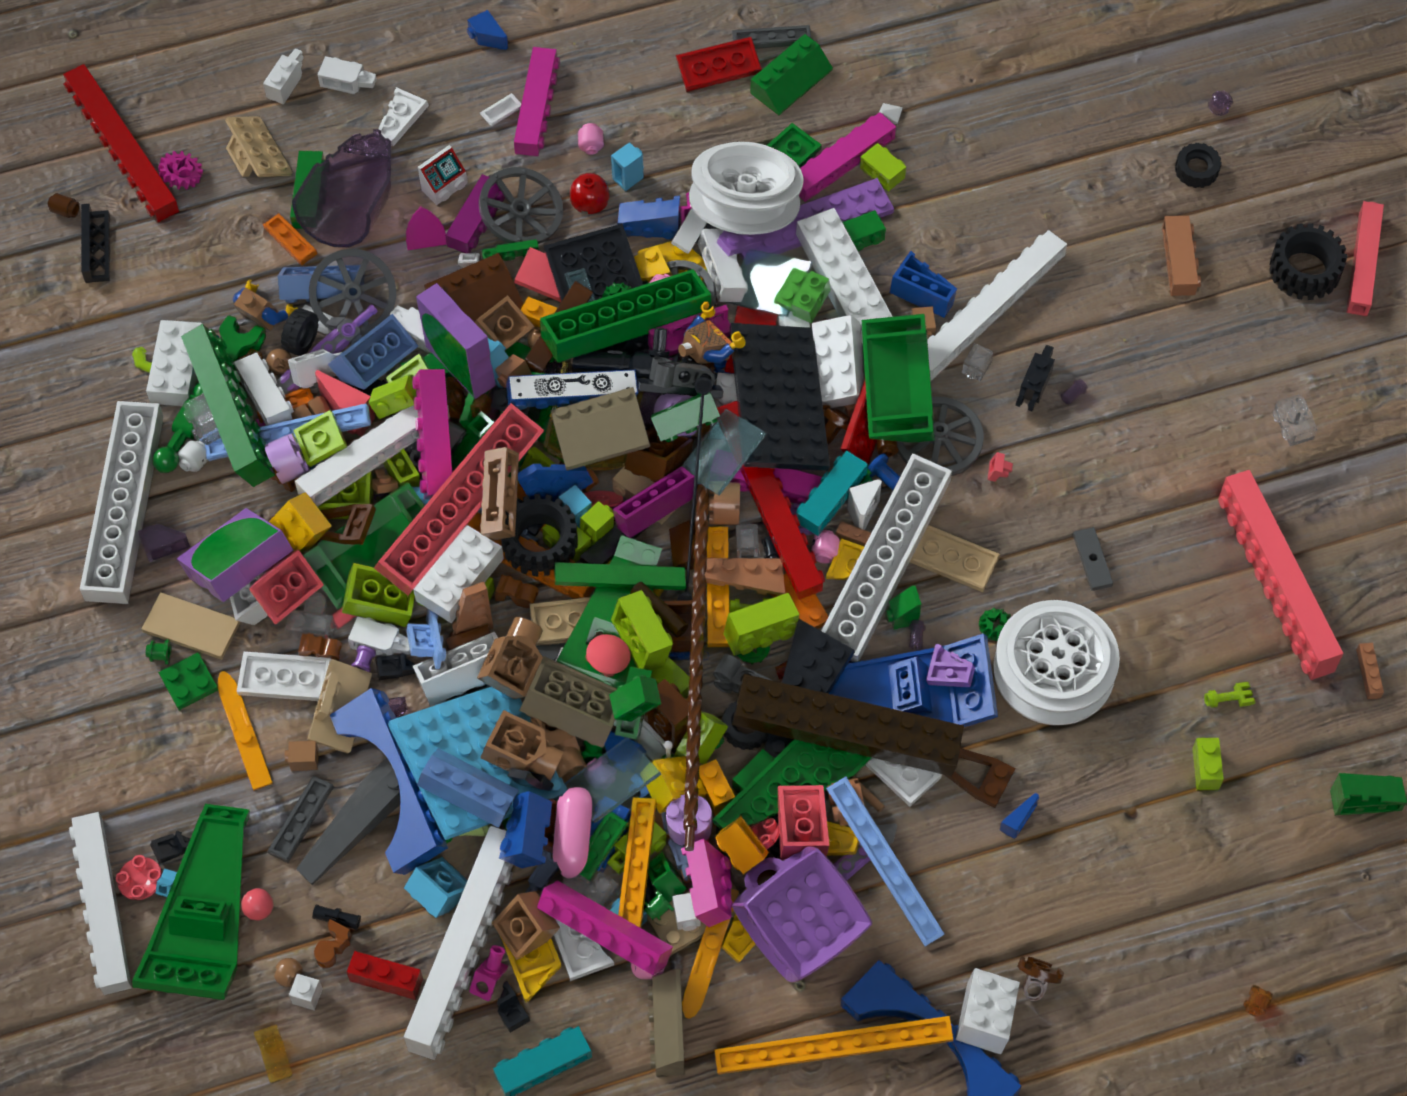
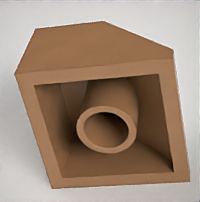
(504, 323)
(524, 925)

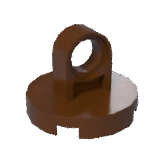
(455, 397)
(836, 421)
(1038, 973)

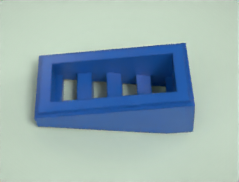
(1017, 819)

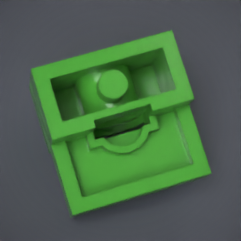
(803, 293)

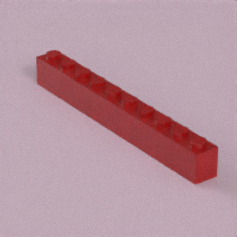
(121, 143)
(782, 526)

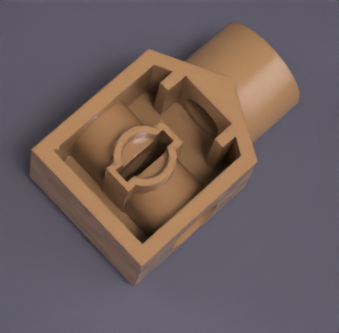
(513, 659)
(521, 746)
(572, 759)

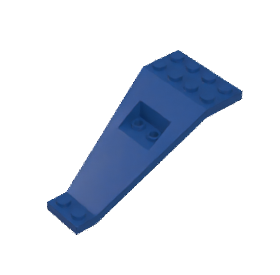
(883, 684)

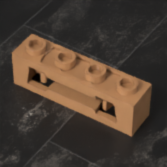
(499, 493)

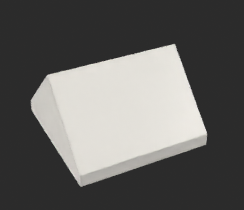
(863, 502)

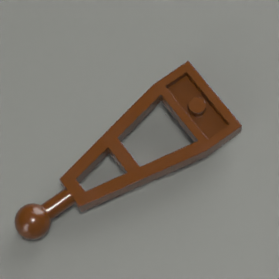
(357, 525)
(994, 782)

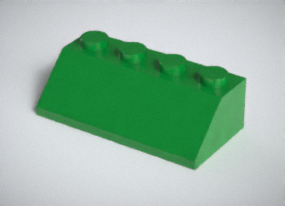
(790, 75)

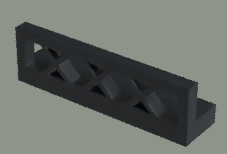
(88, 242)

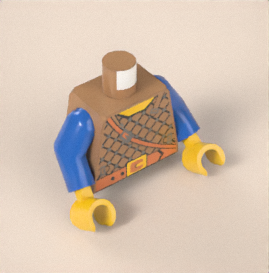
(258, 308)
(706, 342)

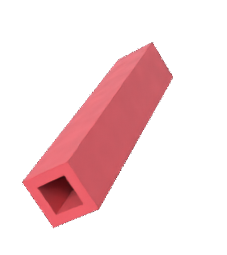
(1365, 258)

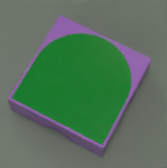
(456, 340)
(235, 554)

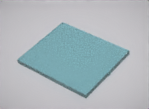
(764, 278)
(724, 451)
(614, 777)

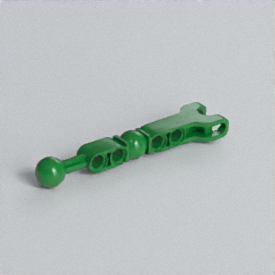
(238, 344)

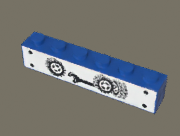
(566, 388)

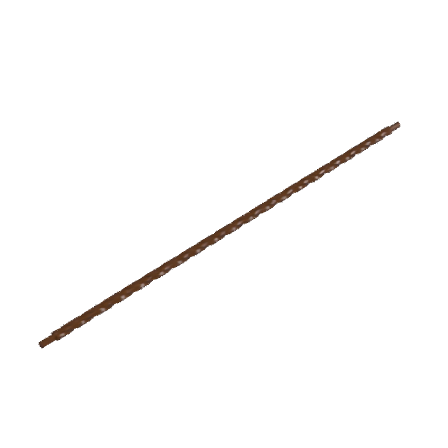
(696, 657)

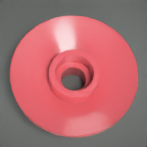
(605, 497)

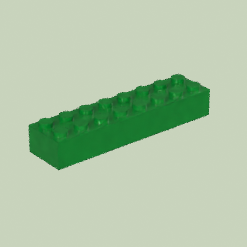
(623, 315)
(228, 405)

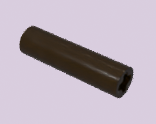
(669, 618)

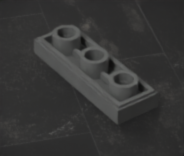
(1089, 548)

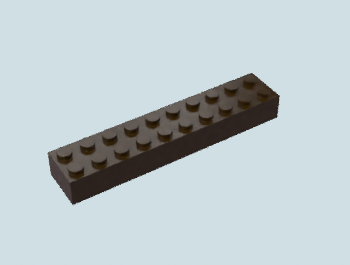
(848, 725)

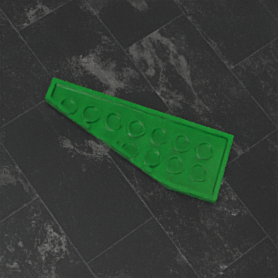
(795, 766)

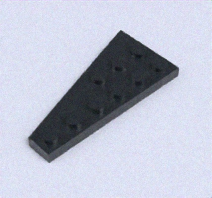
(813, 664)

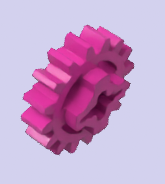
(180, 170)

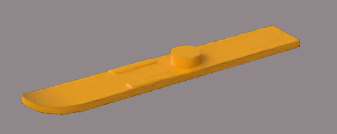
(243, 732)
(704, 965)

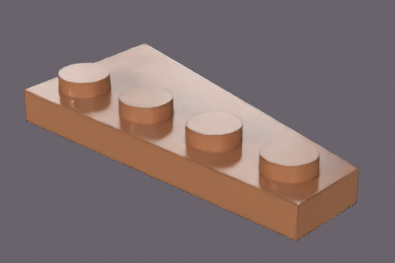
(757, 574)
(473, 610)

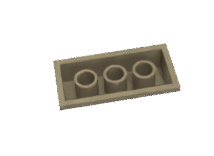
(667, 1024)

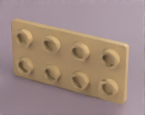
(255, 149)
(339, 687)

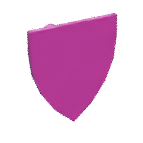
(424, 230)

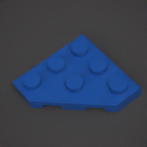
(552, 480)

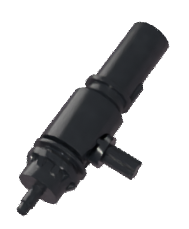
(638, 361)

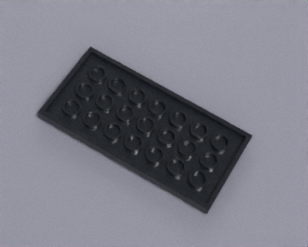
(606, 261)
(781, 396)

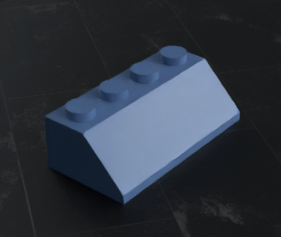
(295, 282)
(373, 354)
(467, 787)

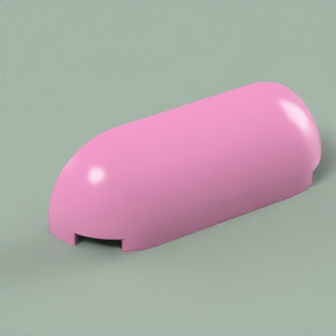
(572, 831)

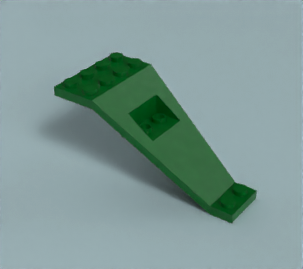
(600, 610)
(199, 925)

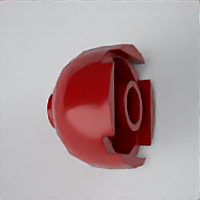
(589, 193)

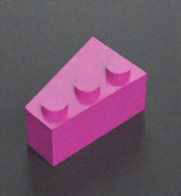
(710, 882)

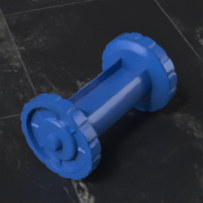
(883, 471)

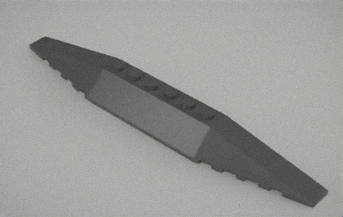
(367, 808)

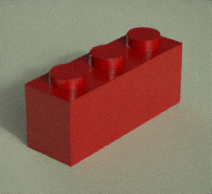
(384, 975)

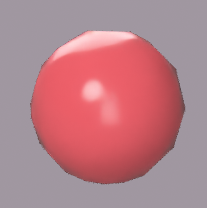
(257, 904)

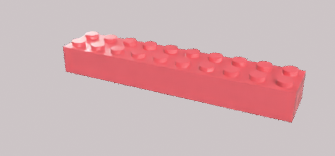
(453, 503)
(1280, 575)

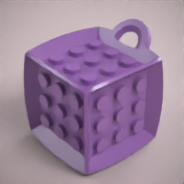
(800, 913)

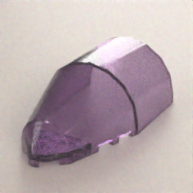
(346, 191)

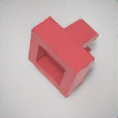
(999, 467)

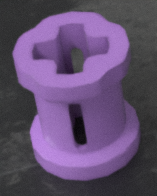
(364, 658)

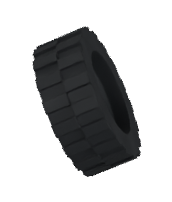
(1202, 152)
(299, 331)
(739, 739)

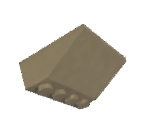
(600, 428)
(570, 702)

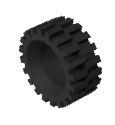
(1312, 242)
(541, 512)

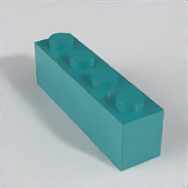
(831, 493)
(542, 1062)

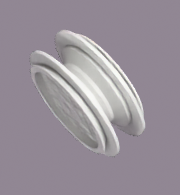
(745, 188)
(1045, 695)

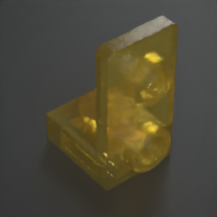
(273, 1053)

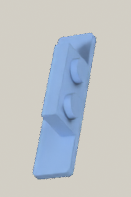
(426, 639)

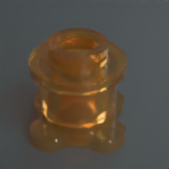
(1257, 1001)

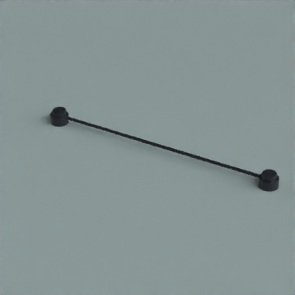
(703, 387)

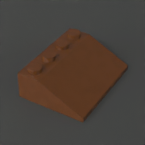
(479, 286)

